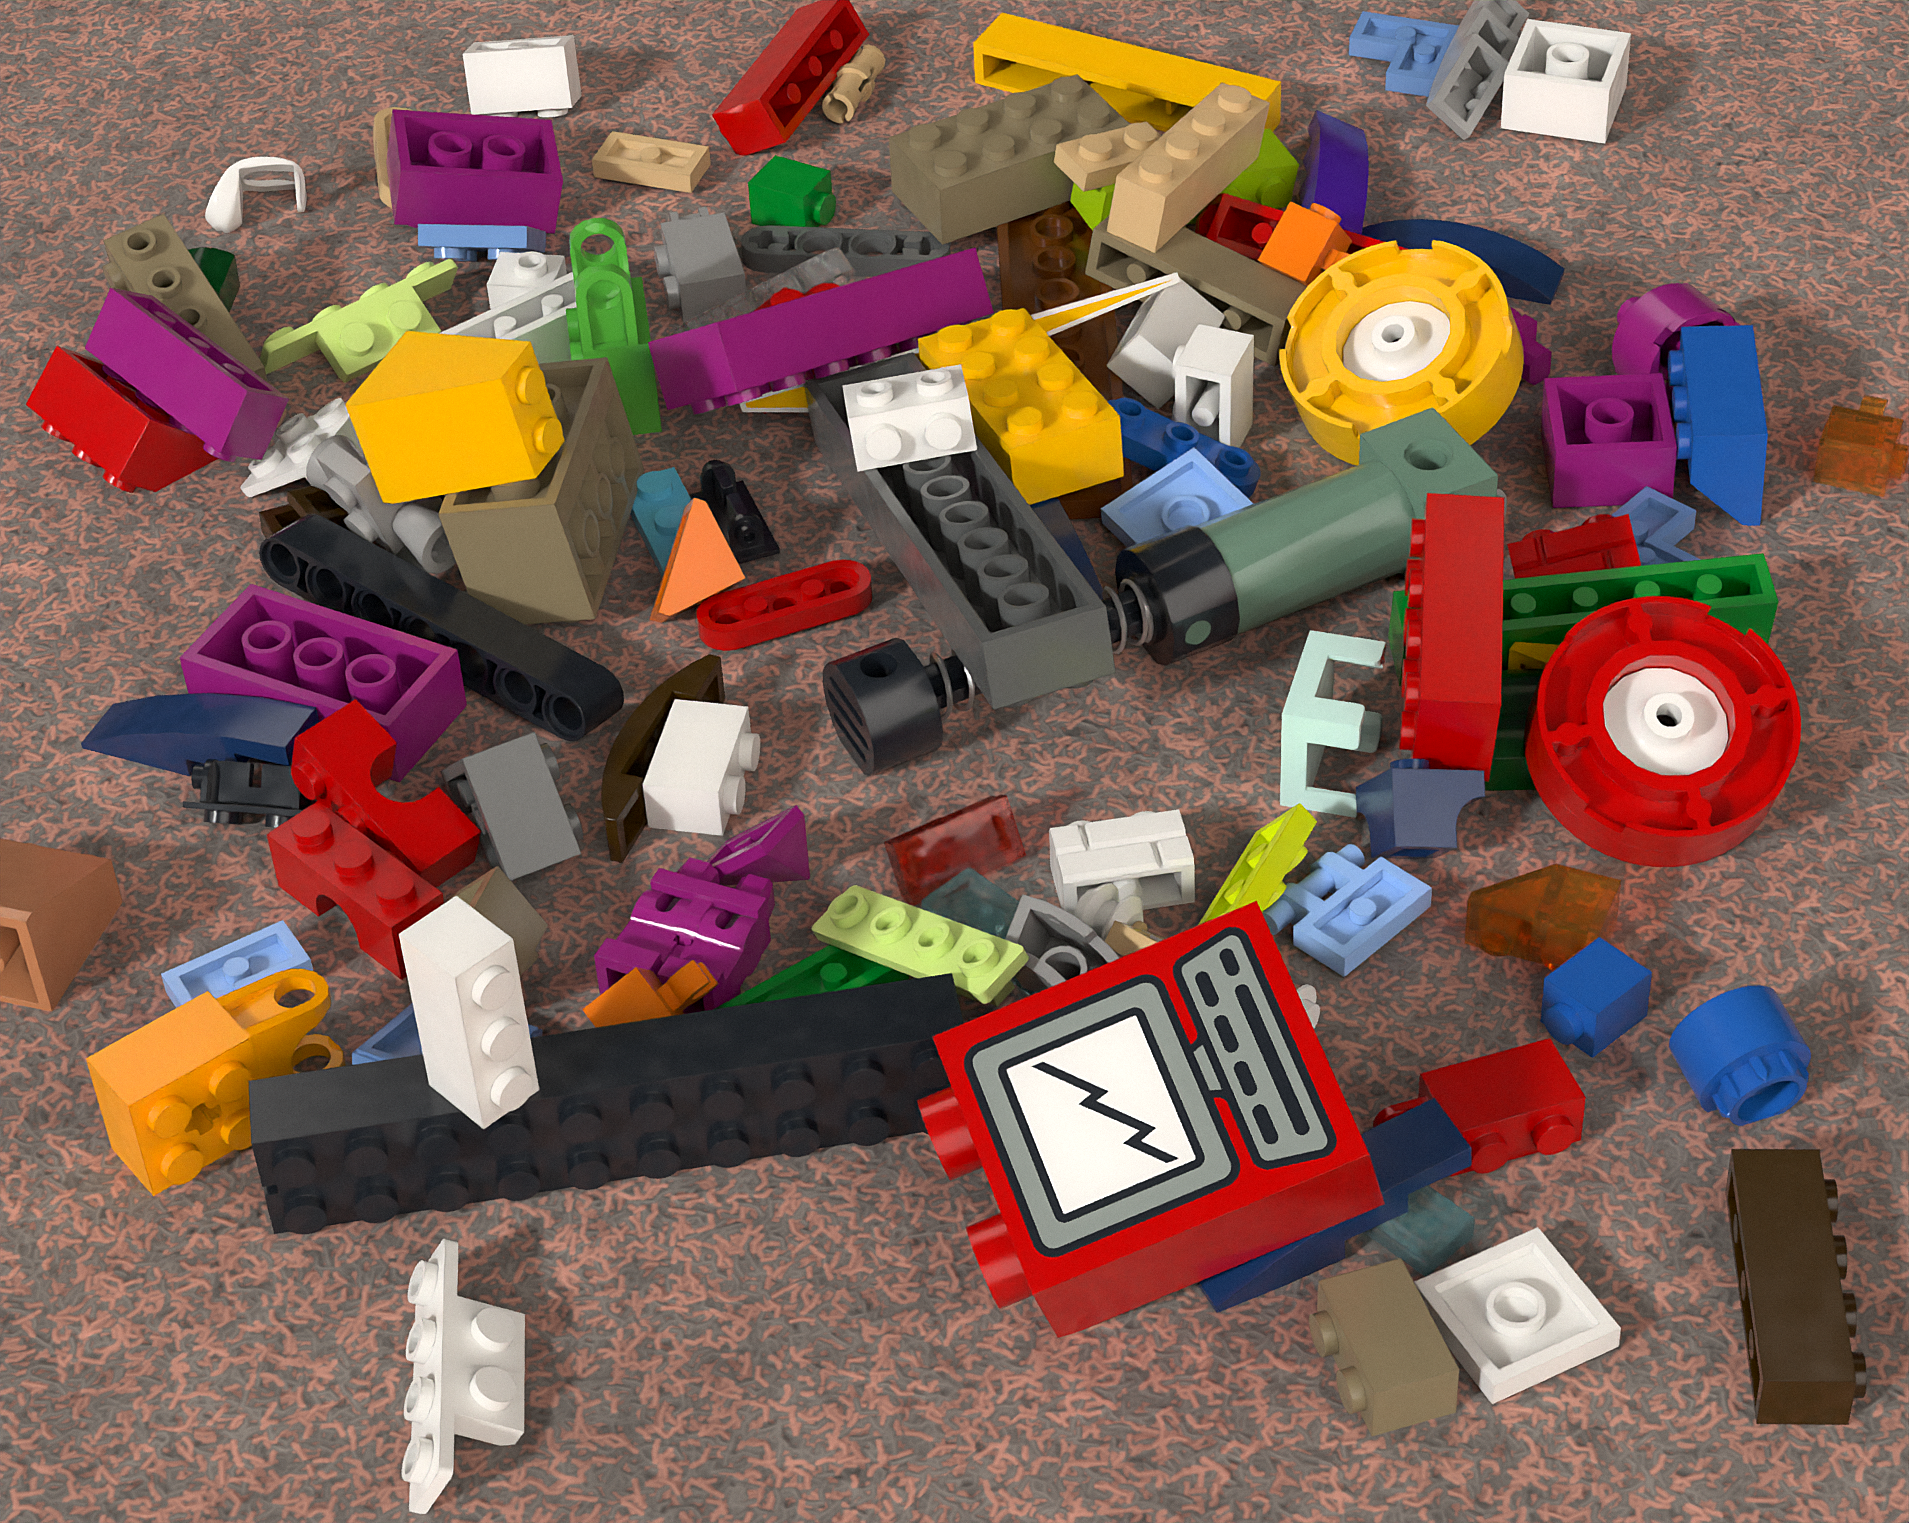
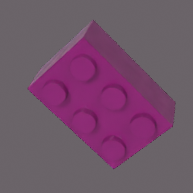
(473, 170)

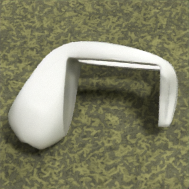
(226, 202)

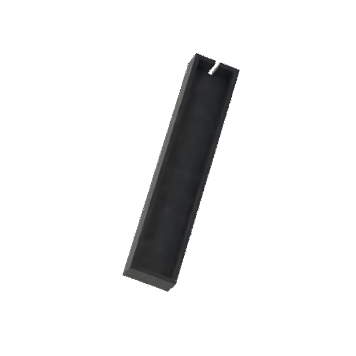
(607, 1106)

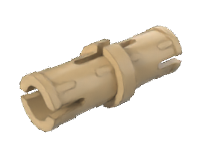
(853, 84)

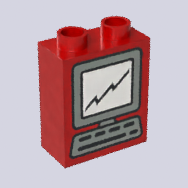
(1148, 1125)

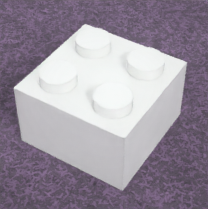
(1565, 80)

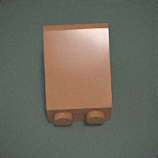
(49, 918)

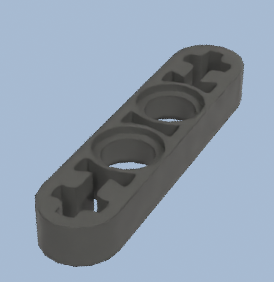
(769, 247)

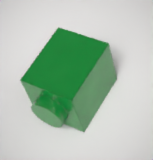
(791, 194)

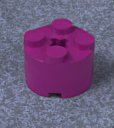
(1653, 325)

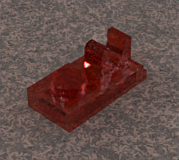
(935, 852)

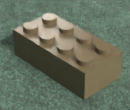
(995, 158)

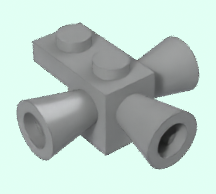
(403, 528)

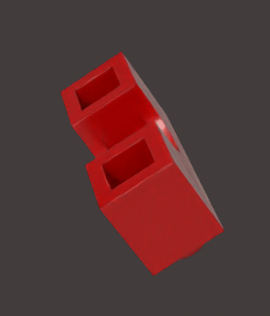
(343, 764)
(332, 863)

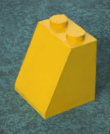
(454, 416)

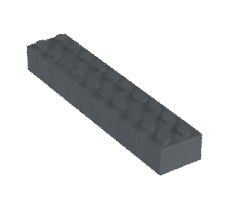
(972, 556)

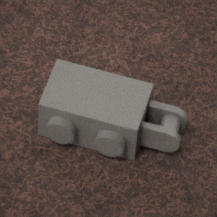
(698, 262)

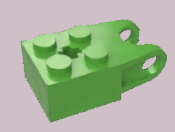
(613, 321)

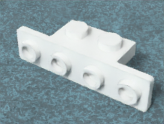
(463, 1375)

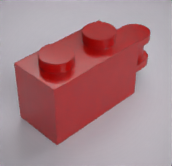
(1505, 1104)

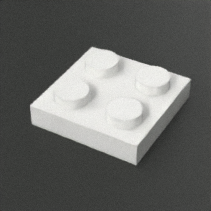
(1517, 1315)

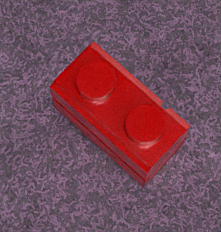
(1595, 545)

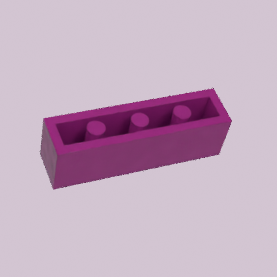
(186, 375)

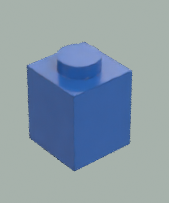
(1595, 997)

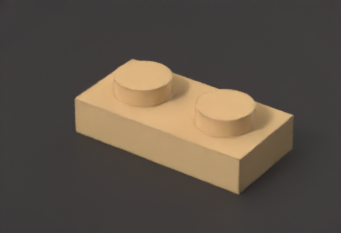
(1100, 157)
(651, 162)

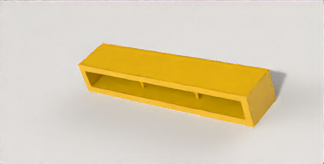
(1132, 79)

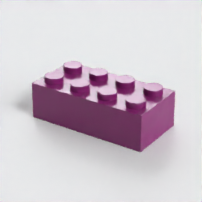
(325, 660)

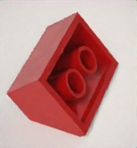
(113, 425)

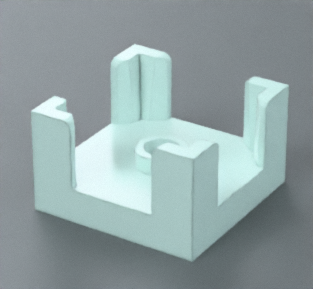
(1316, 720)

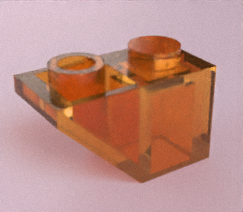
(1543, 914)

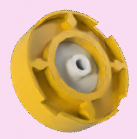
(1399, 337)

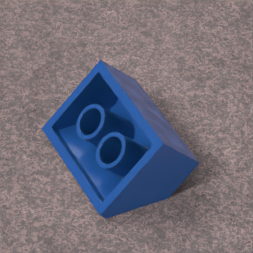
(1723, 416)

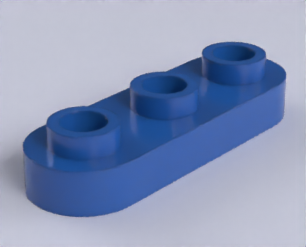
(1159, 441)

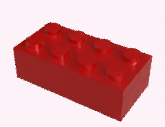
(1454, 633)

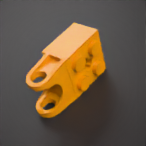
(181, 1084)

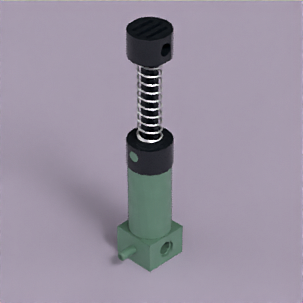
(1194, 582)

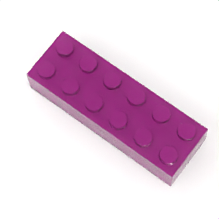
(818, 333)

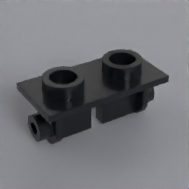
(735, 513)
(229, 792)

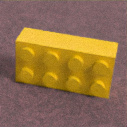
(1030, 405)

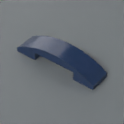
(1520, 268)

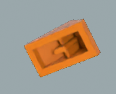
(697, 564)

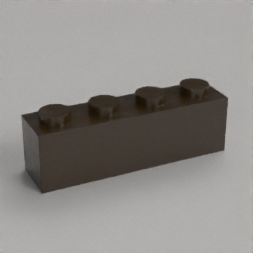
(1792, 1289)

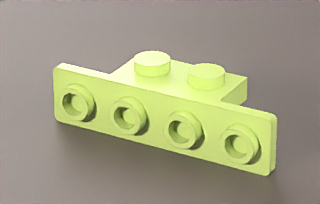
(365, 330)
(921, 943)

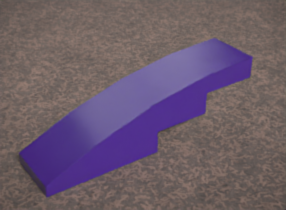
(1336, 170)

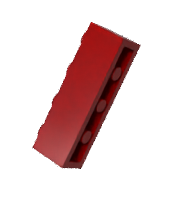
(790, 76)

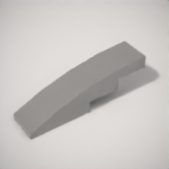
(1475, 63)

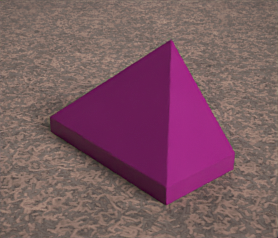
(768, 850)

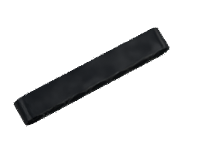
(495, 652)

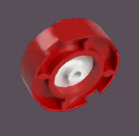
(1661, 732)

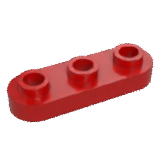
(784, 604)

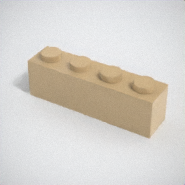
(1187, 167)

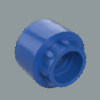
(1742, 1055)

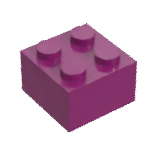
(1607, 438)

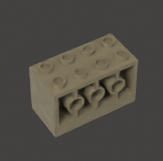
(551, 540)

